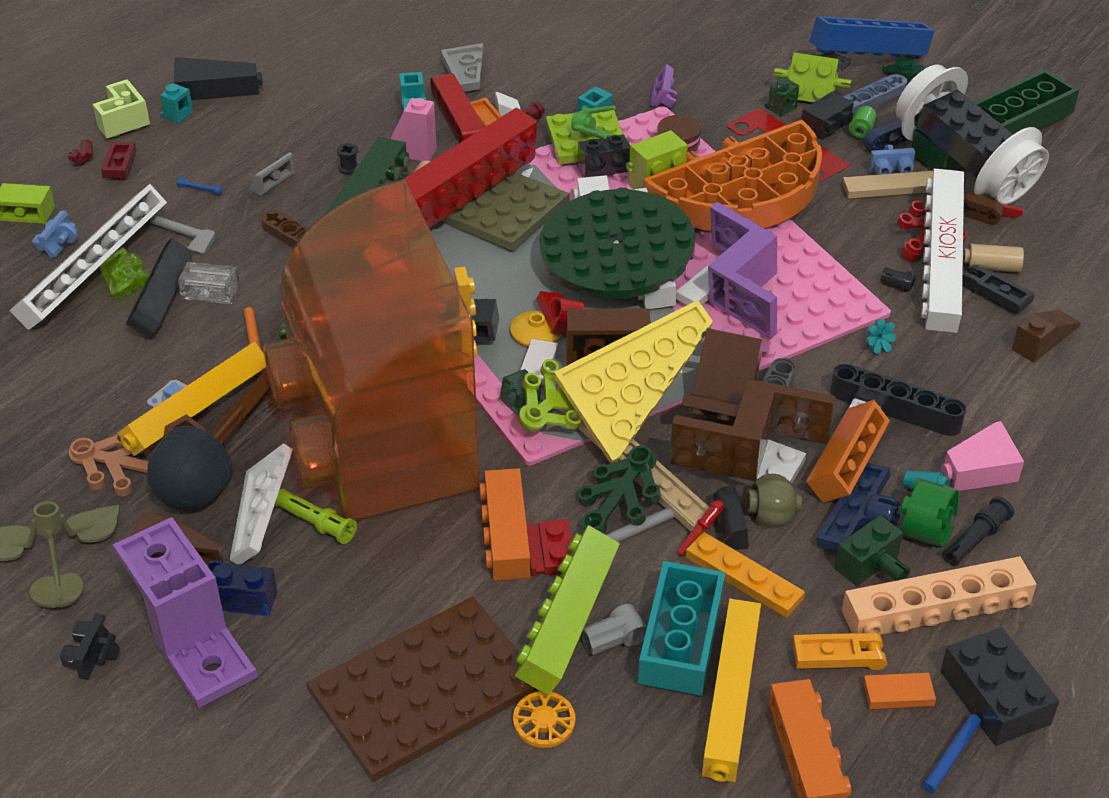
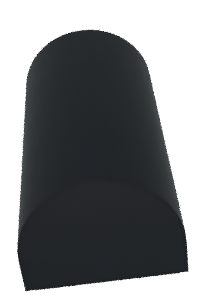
(732, 519)

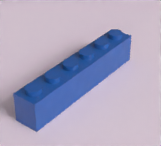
(871, 36)

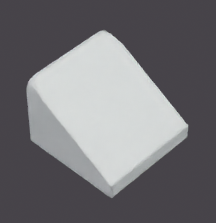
(505, 103)

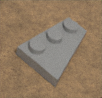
(465, 64)

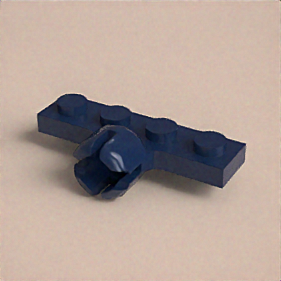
(860, 508)

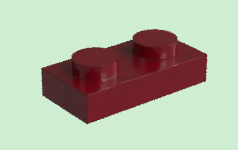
(118, 160)

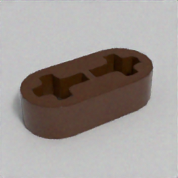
(981, 207)

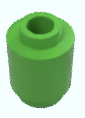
(862, 122)

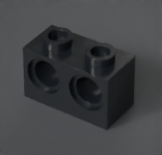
(603, 156)

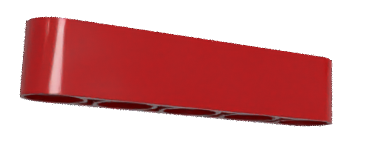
(455, 106)

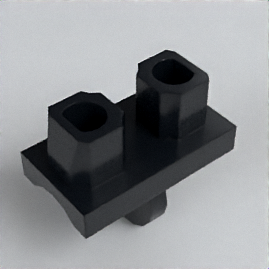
(95, 647)

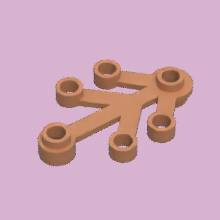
(86, 452)

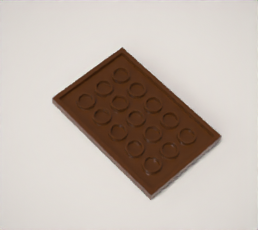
(421, 688)

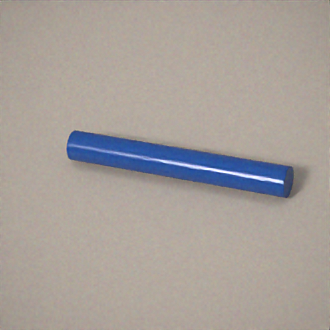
(951, 753)

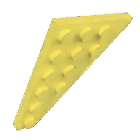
(626, 379)

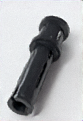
(985, 523)

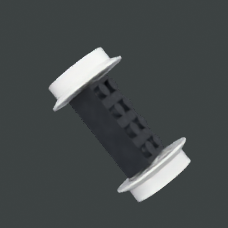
(1000, 160)

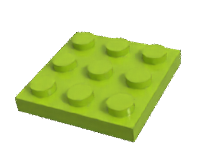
(566, 140)

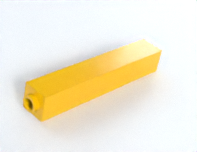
(193, 398)
(731, 691)

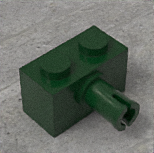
(870, 550)

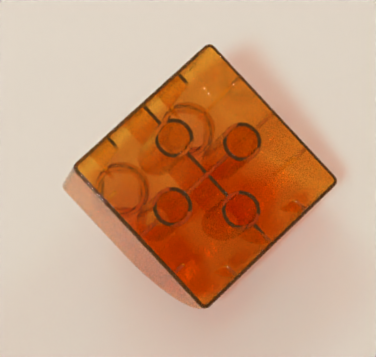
(377, 359)

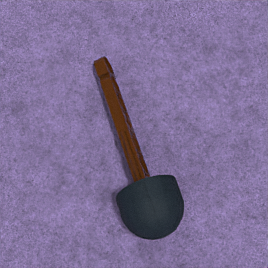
(192, 464)

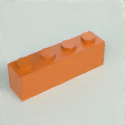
(848, 451)
(507, 524)
(807, 741)

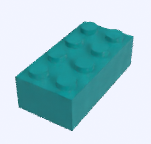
(681, 628)

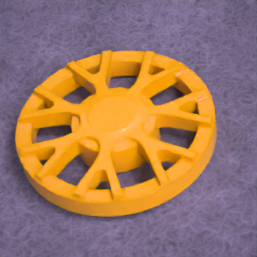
(544, 719)

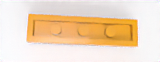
(746, 574)

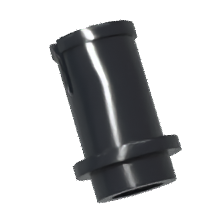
(899, 279)

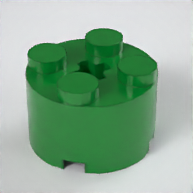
(929, 512)

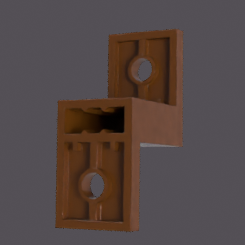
(723, 373)
(741, 447)

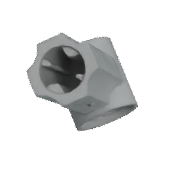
(621, 627)

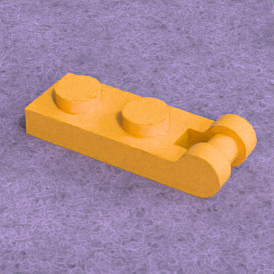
(839, 651)

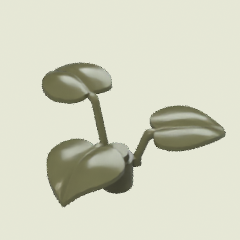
(48, 522)

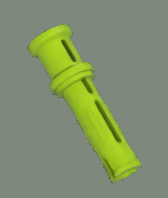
(325, 519)

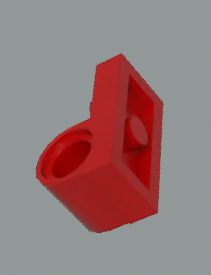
(555, 308)

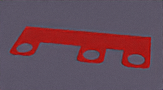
(760, 119)

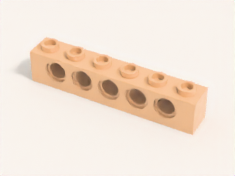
(939, 597)

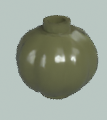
(773, 500)

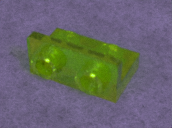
(123, 273)

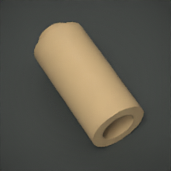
(994, 257)

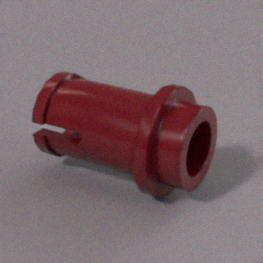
(535, 110)

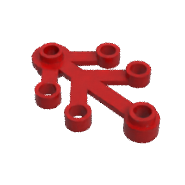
(913, 248)

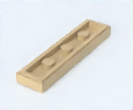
(886, 184)

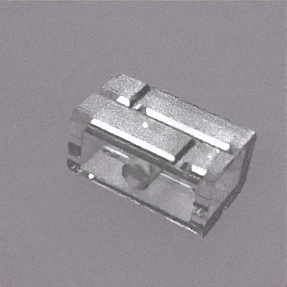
(209, 282)

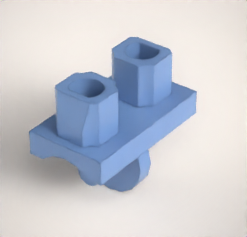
(892, 160)
(56, 235)

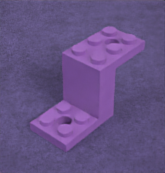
(743, 269)
(185, 611)

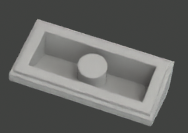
(272, 175)

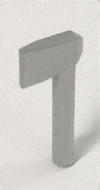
(203, 238)

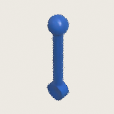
(181, 182)

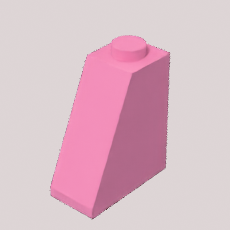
(417, 129)
(983, 460)

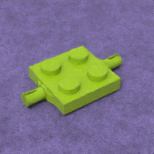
(814, 75)

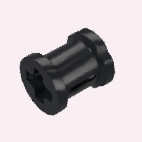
(348, 159)

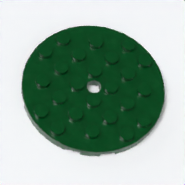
(653, 246)

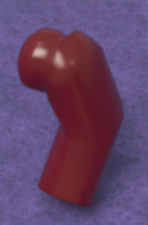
(84, 155)

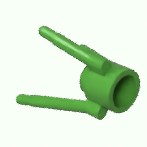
(586, 123)

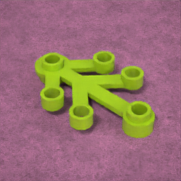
(553, 400)

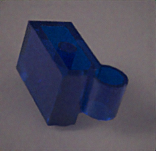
(245, 587)

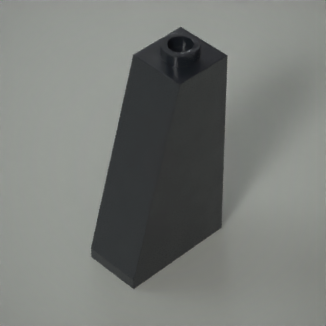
(216, 78)

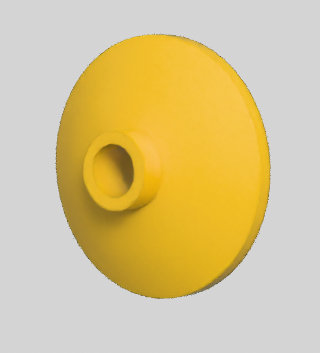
(532, 326)

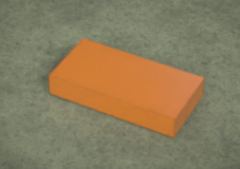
(486, 111)
(899, 690)

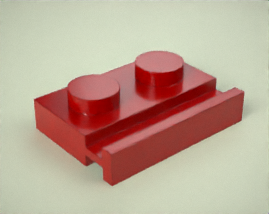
(548, 545)

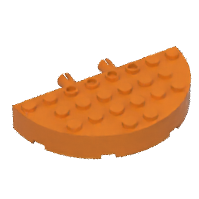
(757, 178)

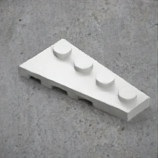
(257, 503)

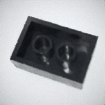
(999, 686)

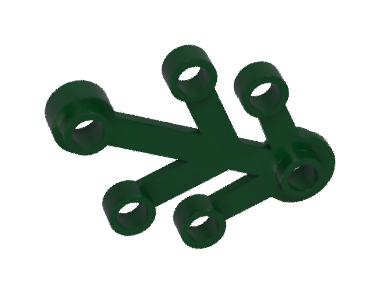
(639, 461)

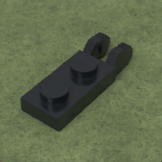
(997, 288)

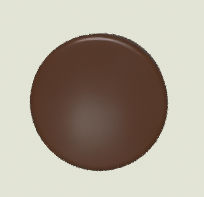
(684, 127)

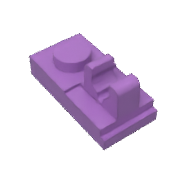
(662, 89)

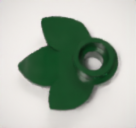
(905, 67)

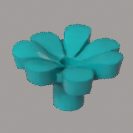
(879, 336)

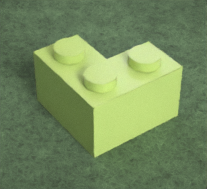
(122, 110)

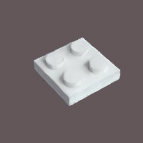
(779, 460)

